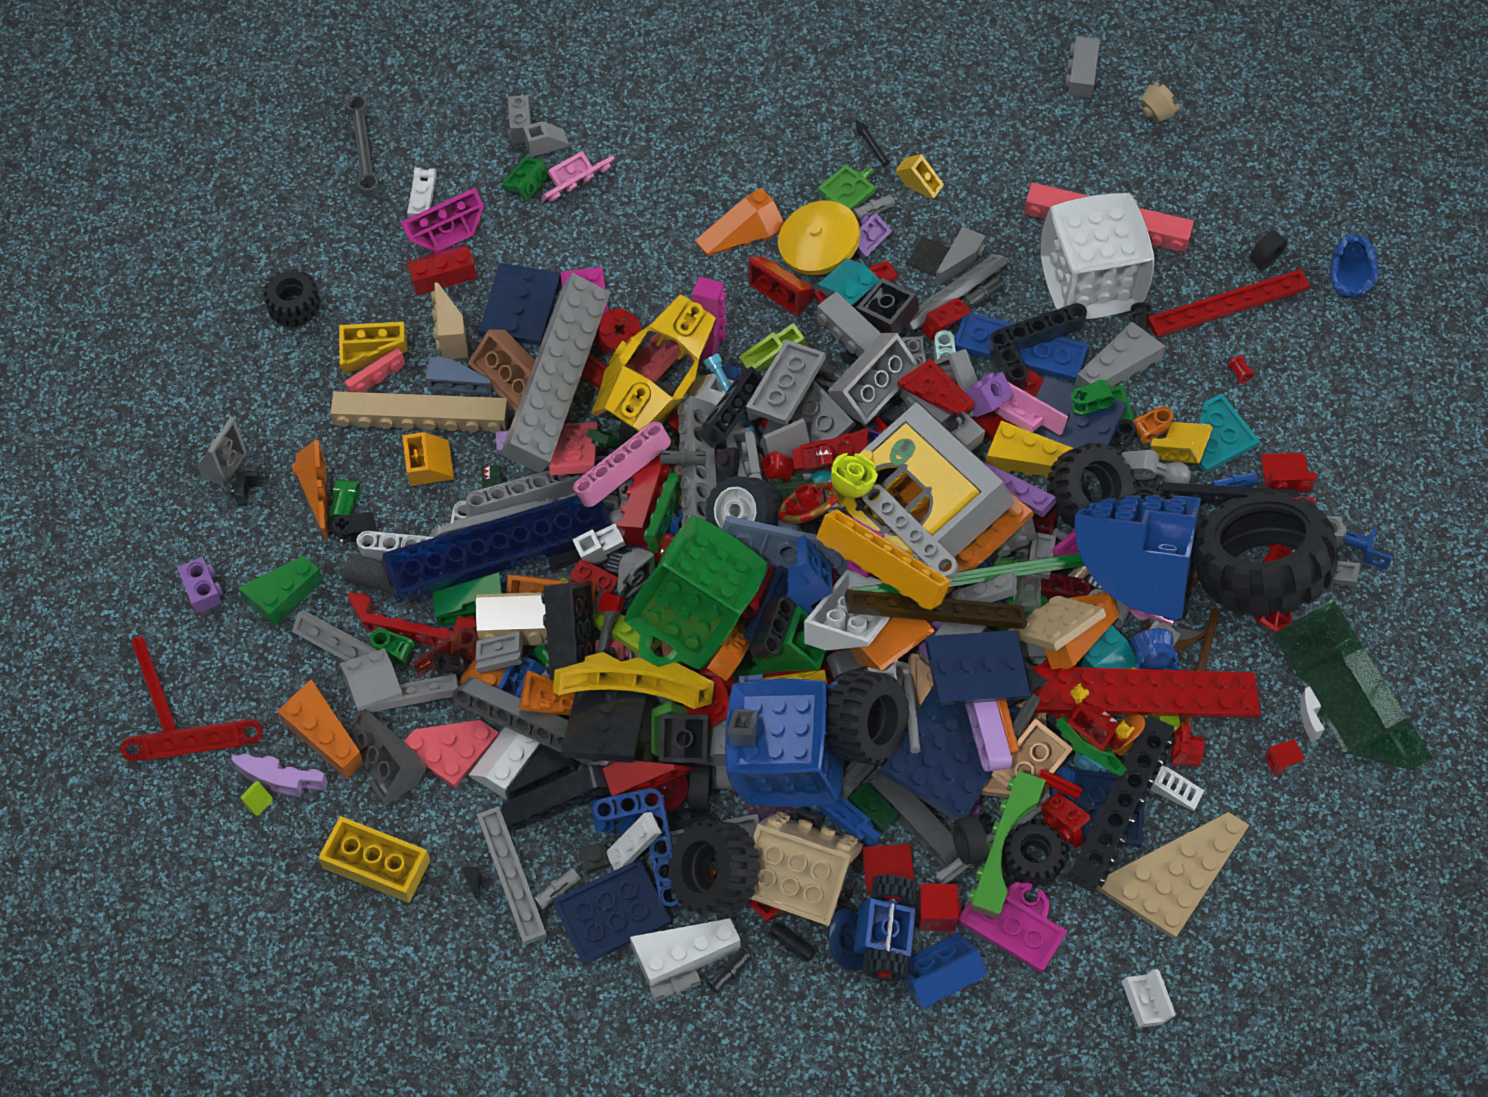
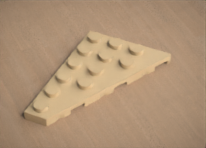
(1174, 878)

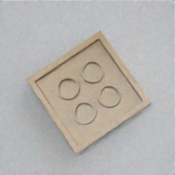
(1059, 622)

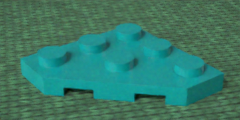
(1229, 434)

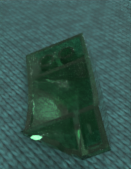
(1350, 689)

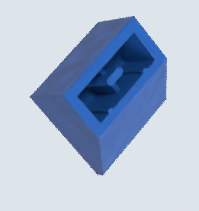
(514, 676)

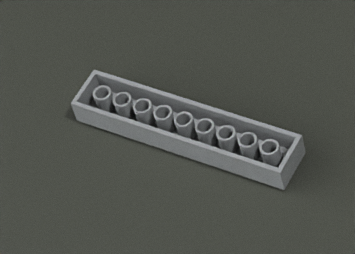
(555, 374)

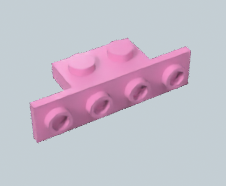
(571, 172)
(1031, 412)

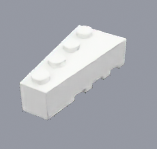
(683, 949)

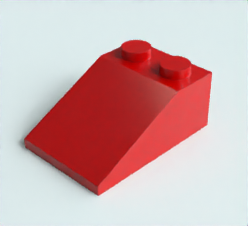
(637, 776)

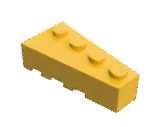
(1023, 451)

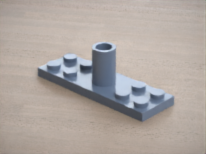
(779, 543)

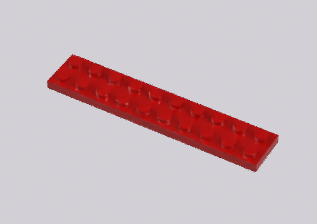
(1152, 692)

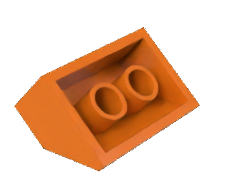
(892, 642)

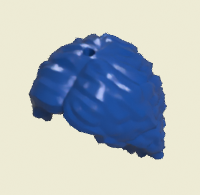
(1353, 266)

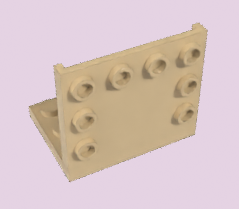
(802, 866)

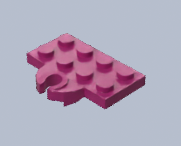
(1020, 927)

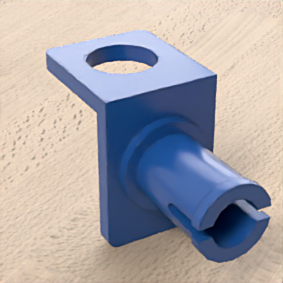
(1366, 543)

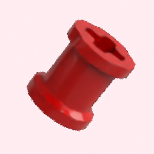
(1241, 369)

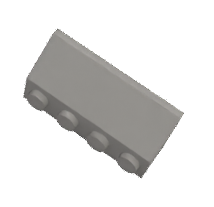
(873, 377)

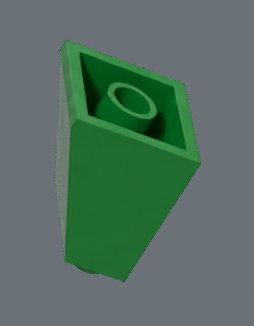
(794, 653)

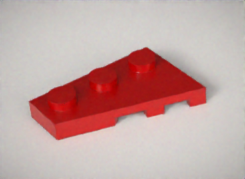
(937, 388)
(846, 443)

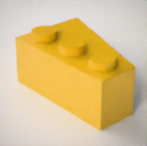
(367, 343)

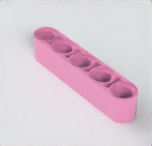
(622, 464)

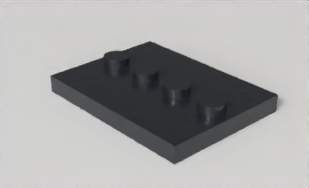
(604, 725)

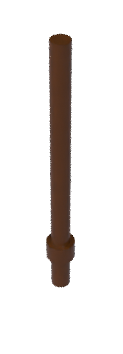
(1206, 647)

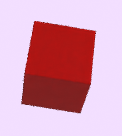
(938, 907)

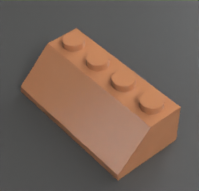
(504, 364)

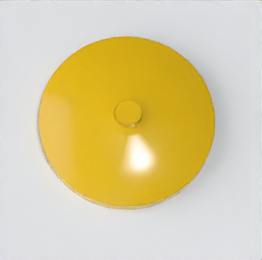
(819, 237)

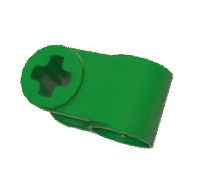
(1093, 396)
(396, 646)

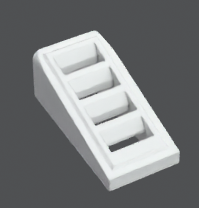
(1173, 777)

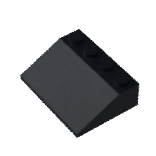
(568, 624)

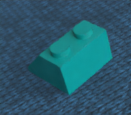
(850, 280)
(1109, 652)

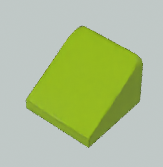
(256, 798)

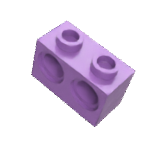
(198, 585)

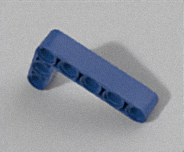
(640, 808)

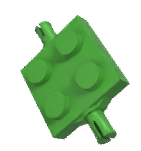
(848, 187)

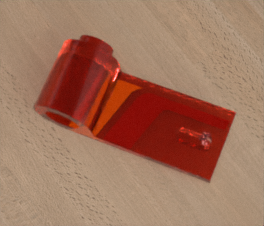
(461, 641)

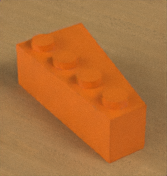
(320, 729)

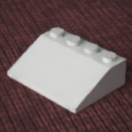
(833, 628)

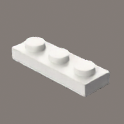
(633, 841)

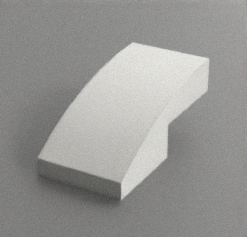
(1309, 708)

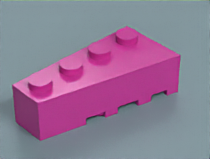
(712, 298)

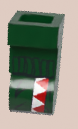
(490, 475)

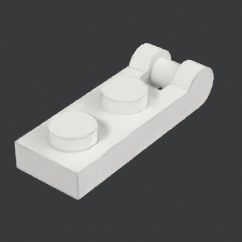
(421, 191)

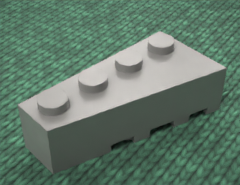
(1124, 356)

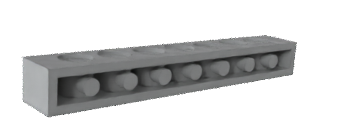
(695, 479)

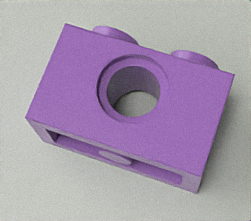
(989, 393)

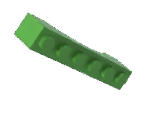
(991, 890)

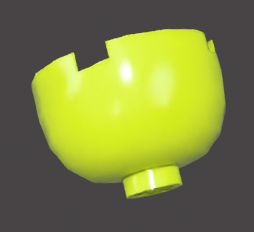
(853, 475)

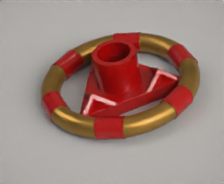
(808, 504)

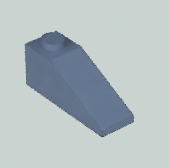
(450, 376)

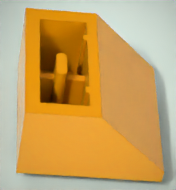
(427, 458)

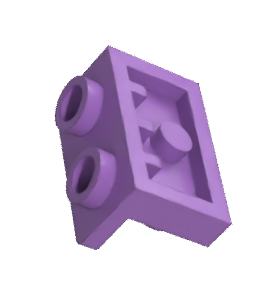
(873, 232)

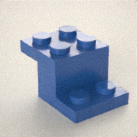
(809, 577)

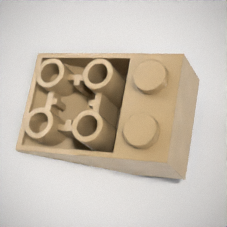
(449, 326)

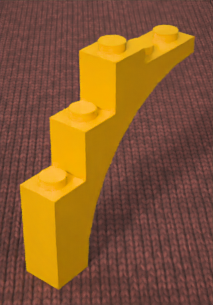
(637, 675)

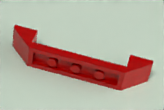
(418, 632)

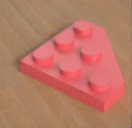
(452, 748)

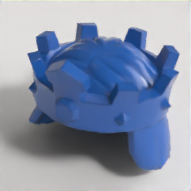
(1155, 650)

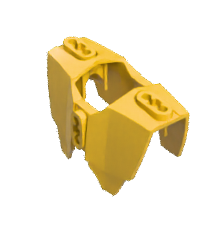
(622, 384)

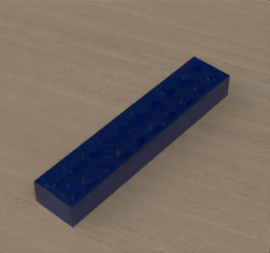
(490, 547)

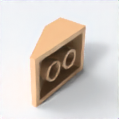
(1037, 750)

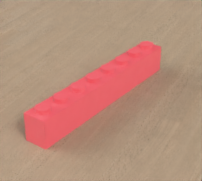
(1163, 229)

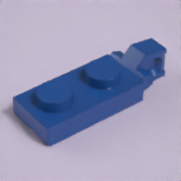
(851, 820)

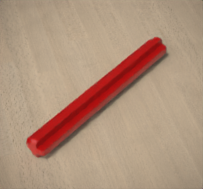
(153, 684)

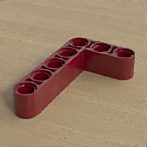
(1066, 583)

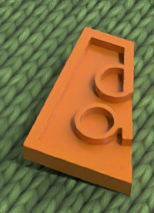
(539, 696)

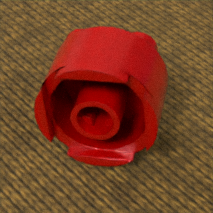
(614, 321)

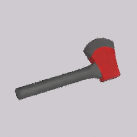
(610, 606)

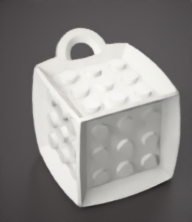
(1097, 254)

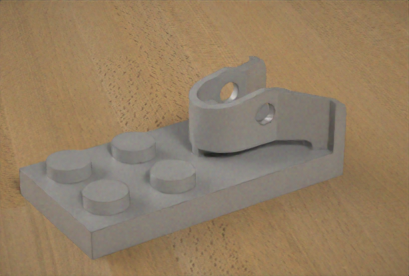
(785, 383)

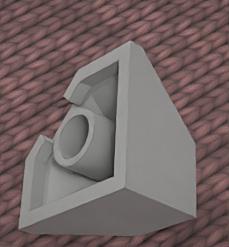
(634, 571)

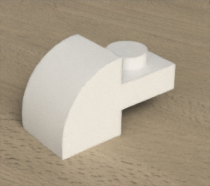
(595, 546)

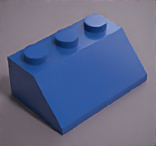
(943, 970)

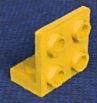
(1183, 442)

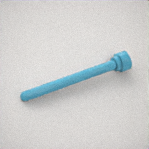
(714, 364)

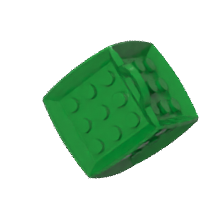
(695, 594)

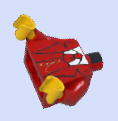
(1096, 724)

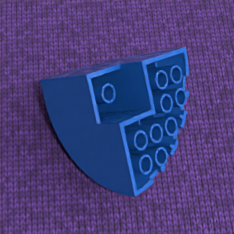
(1141, 549)

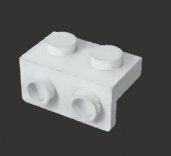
(1148, 999)

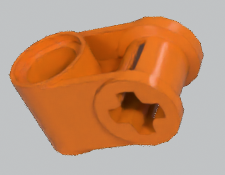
(1149, 425)

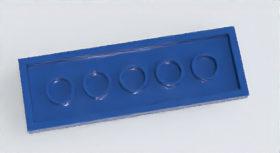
(1056, 357)

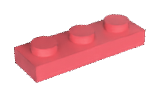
(376, 372)

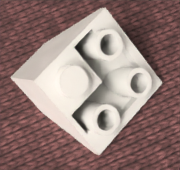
(707, 388)

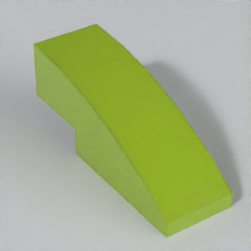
(765, 351)

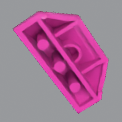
(445, 222)

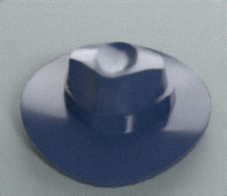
(842, 940)

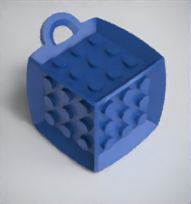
(791, 751)

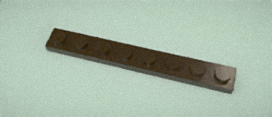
(948, 611)

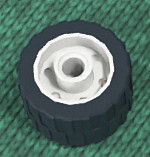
(744, 499)

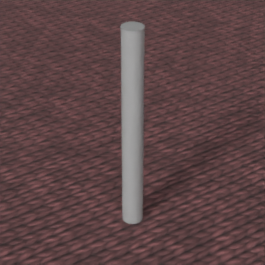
(912, 720)

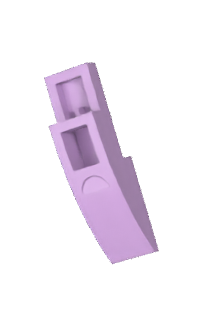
(275, 778)

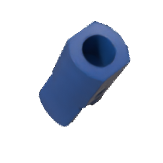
(607, 827)

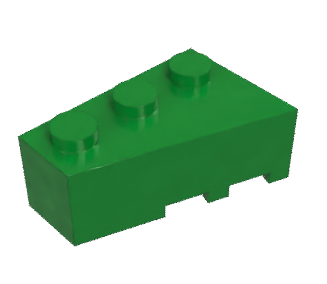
(282, 589)
(461, 599)

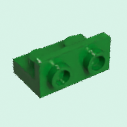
(526, 178)

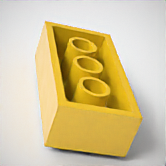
(374, 859)

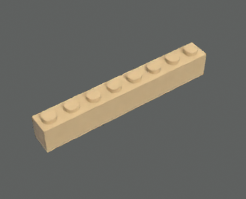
(419, 411)

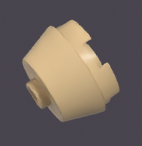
(1158, 103)

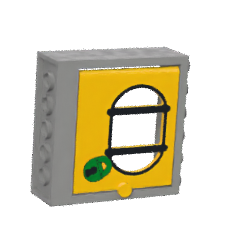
(956, 507)

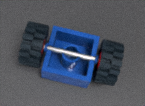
(886, 928)

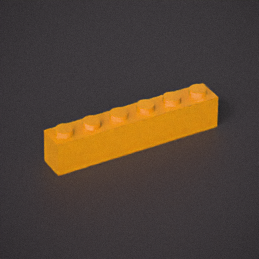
(883, 559)

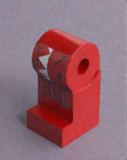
(813, 459)

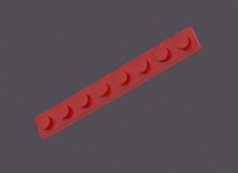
(1228, 303)

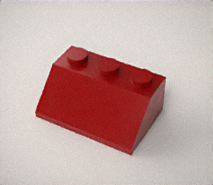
(442, 267)
(779, 285)

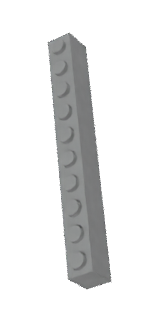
(859, 334)

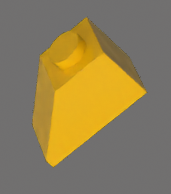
(919, 176)

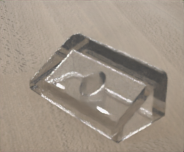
(1028, 592)

